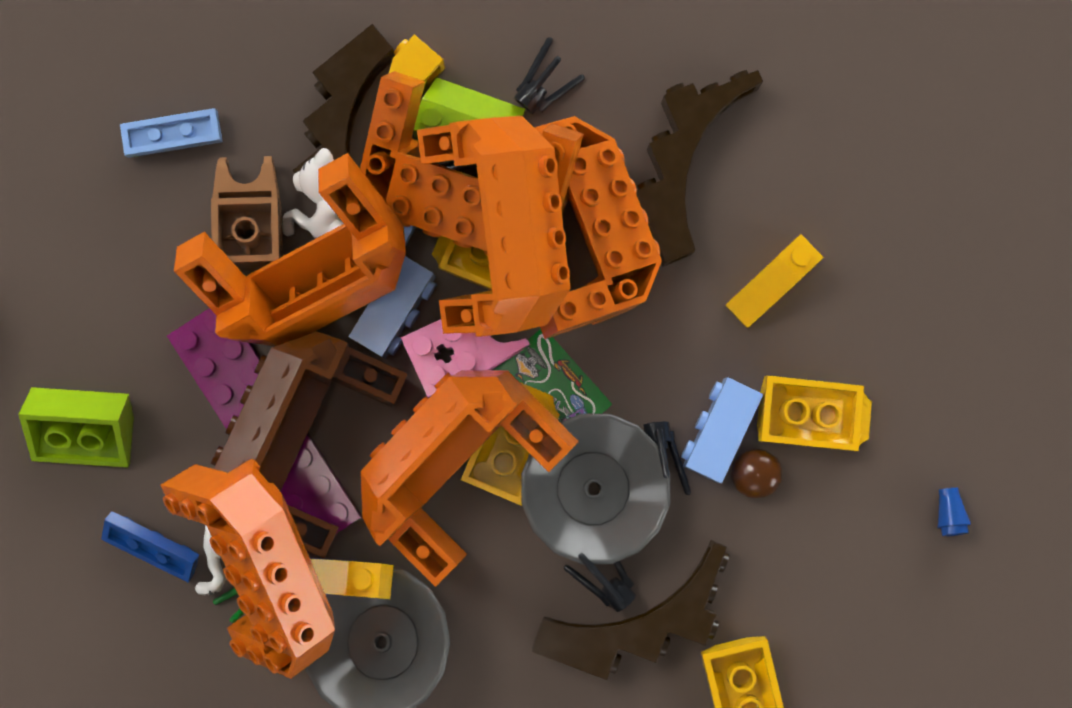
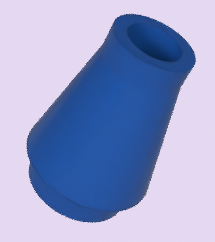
(952, 513)

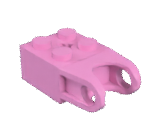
(469, 353)

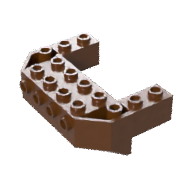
(283, 407)

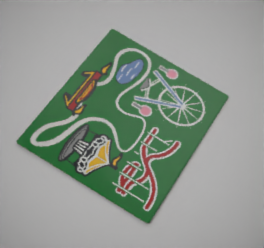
(553, 371)

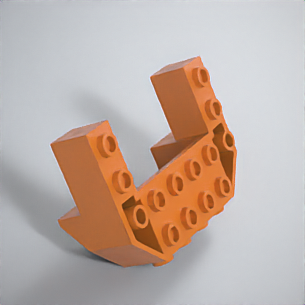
(431, 194)
(519, 220)
(613, 231)
(312, 282)
(432, 449)
(264, 559)

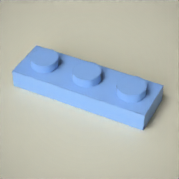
(171, 133)

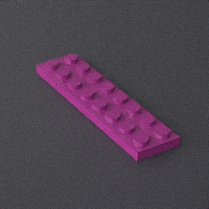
(222, 373)

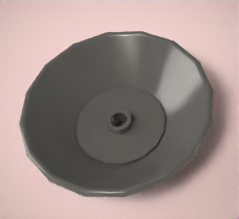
(629, 499)
(402, 673)

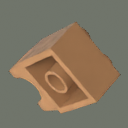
(243, 208)

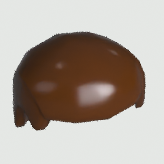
(756, 473)

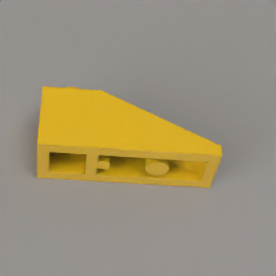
(417, 60)
(774, 281)
(354, 578)

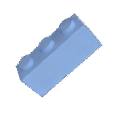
(389, 315)
(721, 429)

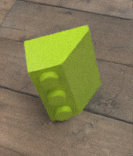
(454, 103)
(78, 427)

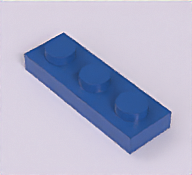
(150, 546)

